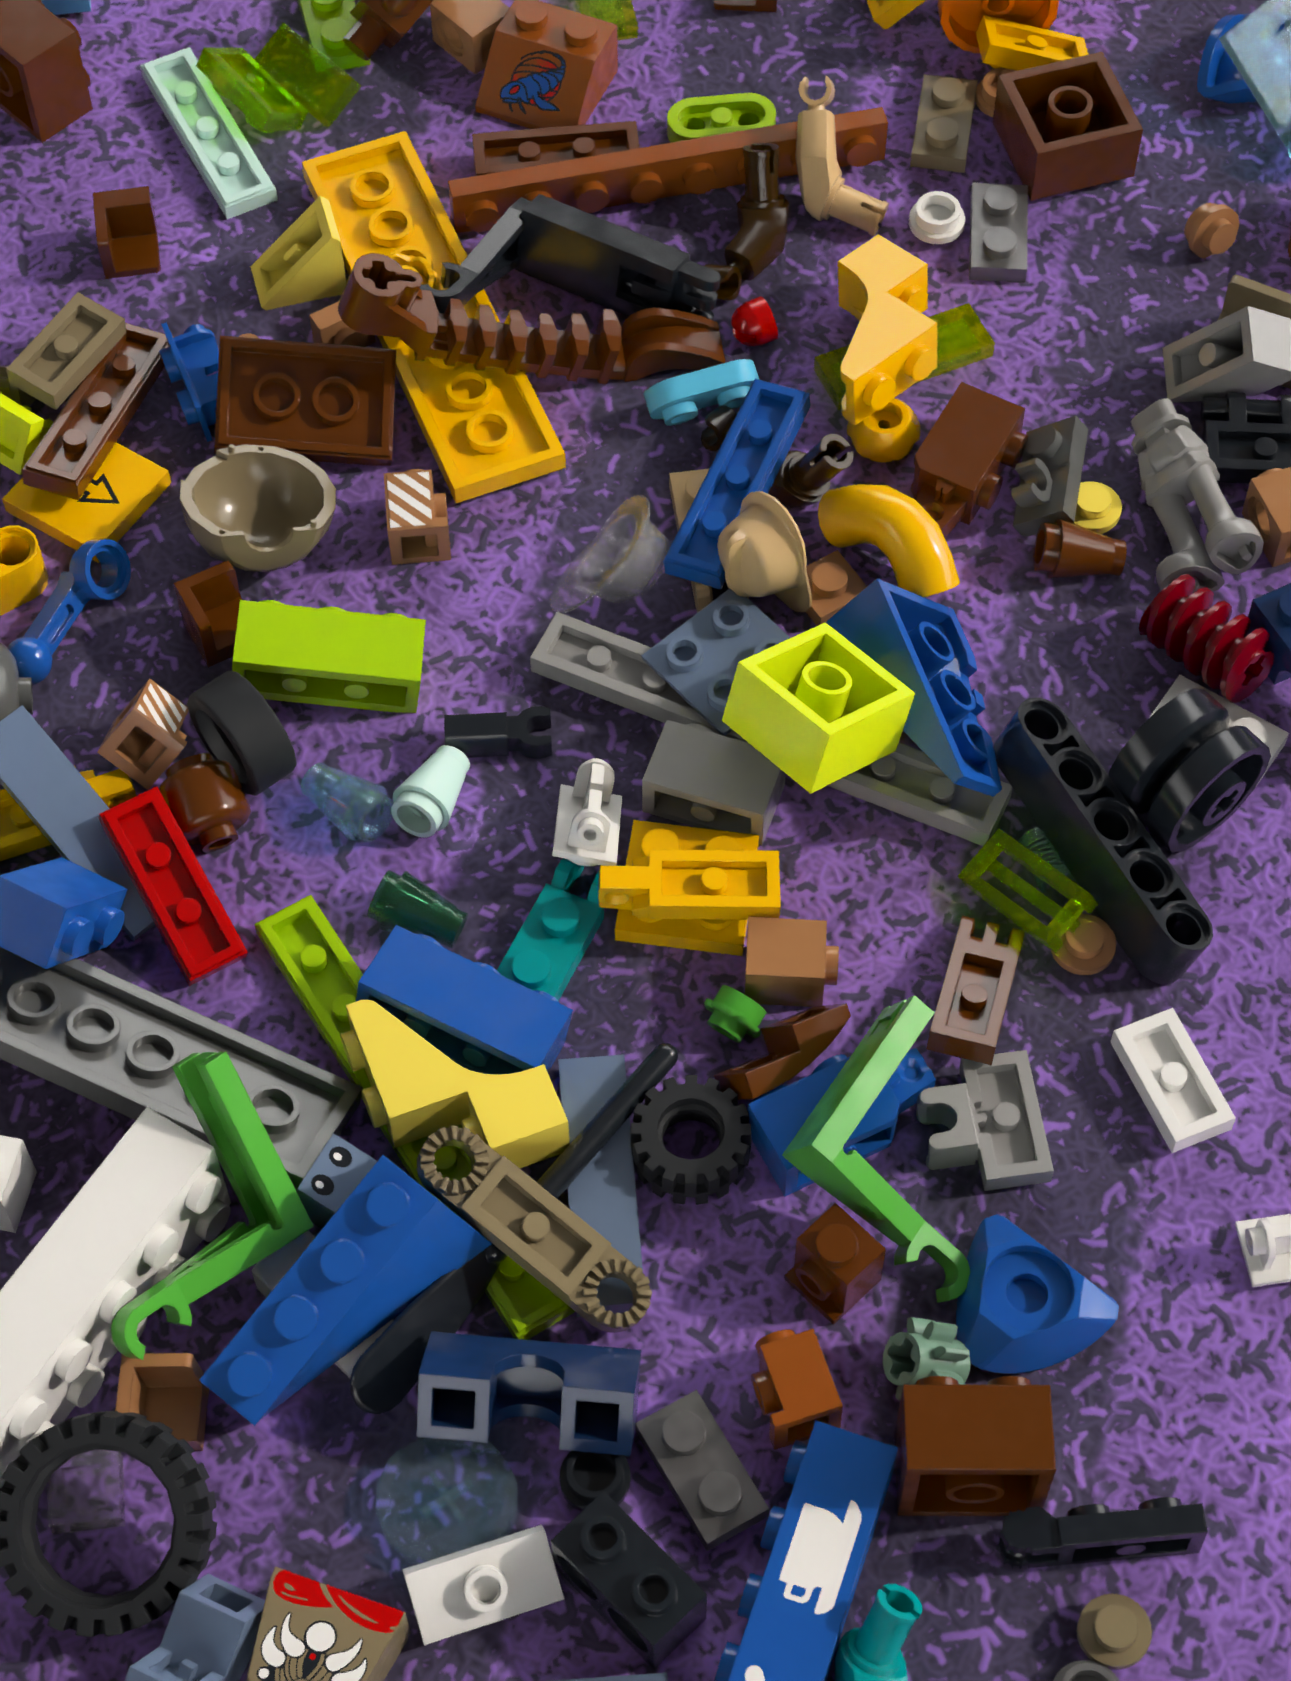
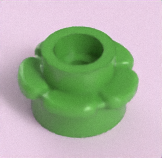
(734, 1014)

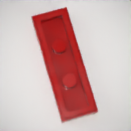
(173, 885)

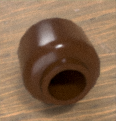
(206, 800)

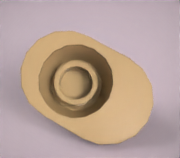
(765, 553)

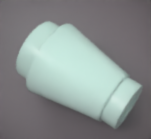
(430, 793)

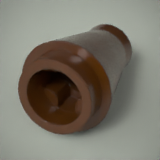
(1075, 551)

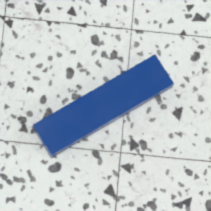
(743, 465)

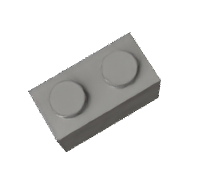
(711, 781)

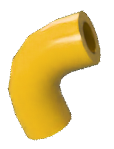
(897, 528)

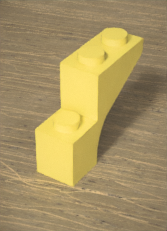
(423, 1090)

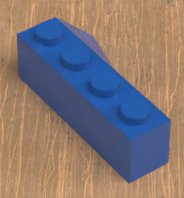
(342, 1289)

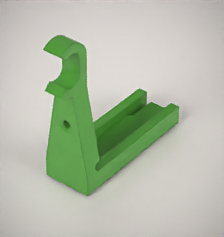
(256, 1177)
(849, 1177)

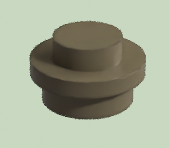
(1114, 1631)

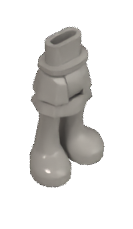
(1176, 472)

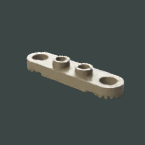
(534, 1229)

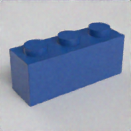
(465, 1006)

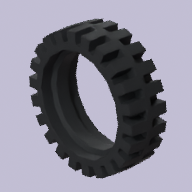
(19, 1542)

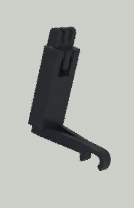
(583, 258)

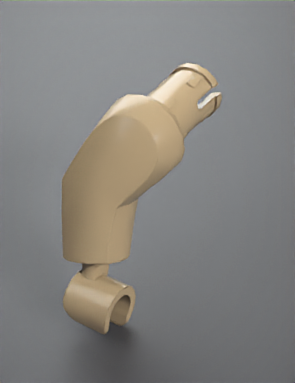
(819, 169)

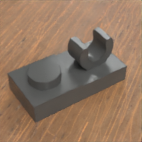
(1050, 475)

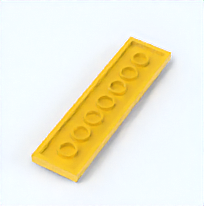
(478, 423)

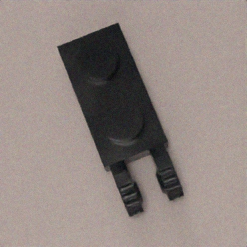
(1097, 1535)

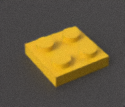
(690, 934)

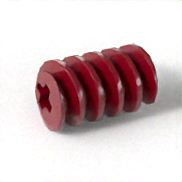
(1206, 640)

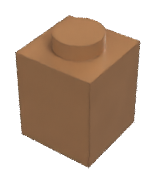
(789, 961)

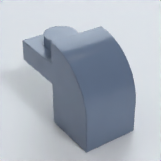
(206, 1636)

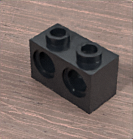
(629, 1579)

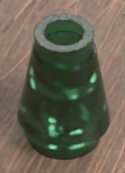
(416, 908)

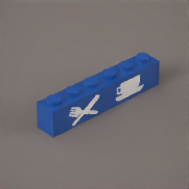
(814, 1558)

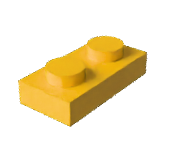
(1024, 46)

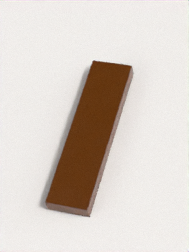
(96, 415)

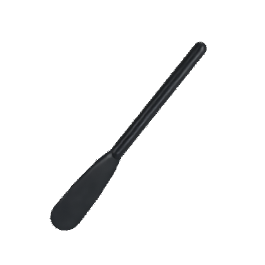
(394, 1359)

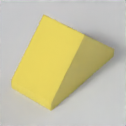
(303, 261)

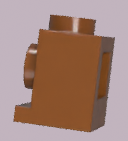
(795, 1386)

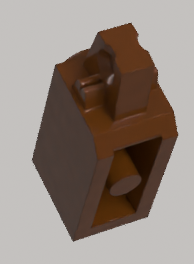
(966, 454)

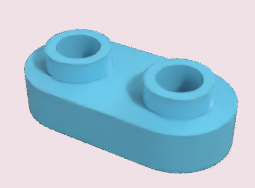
(681, 396)

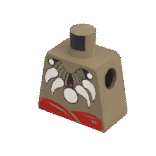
(324, 1634)

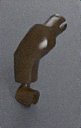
(761, 222)
(802, 475)

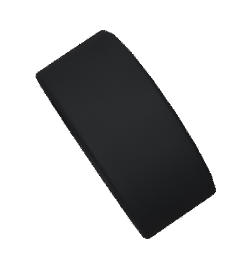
(242, 730)

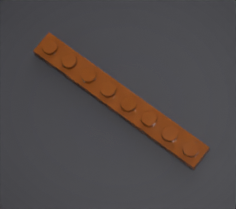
(654, 171)

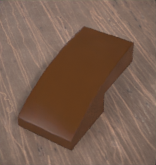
(791, 1048)

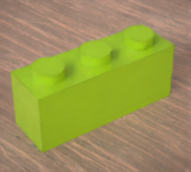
(330, 656)

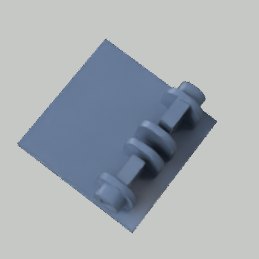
(706, 649)

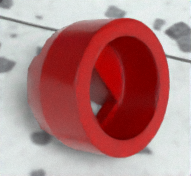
(754, 323)

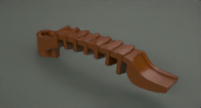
(389, 302)

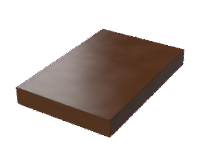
(307, 399)

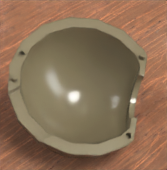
(258, 506)

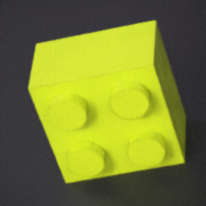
(817, 707)

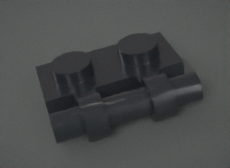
(1247, 435)

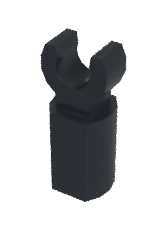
(499, 734)

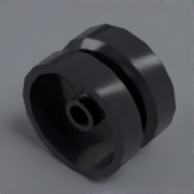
(1189, 769)

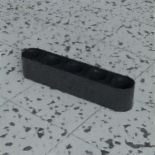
(1102, 841)

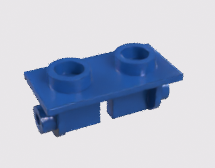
(190, 360)

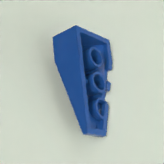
(932, 657)

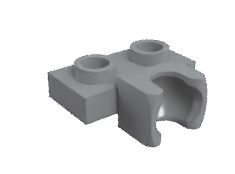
(991, 1121)

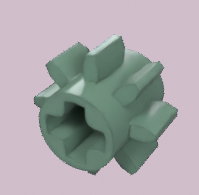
(923, 1352)

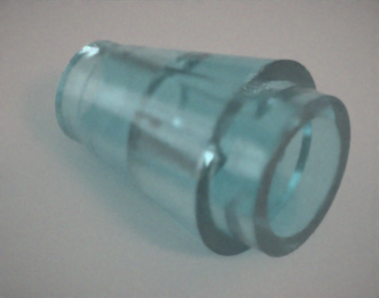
(350, 802)

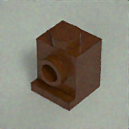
(835, 1263)

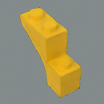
(893, 339)

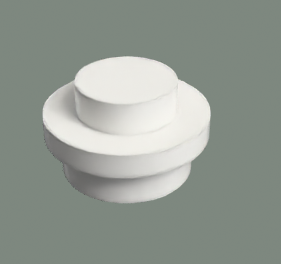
(937, 218)

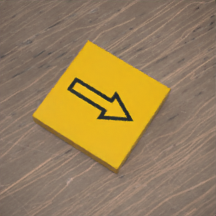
(107, 508)

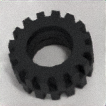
(695, 1176)

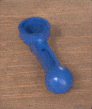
(73, 591)

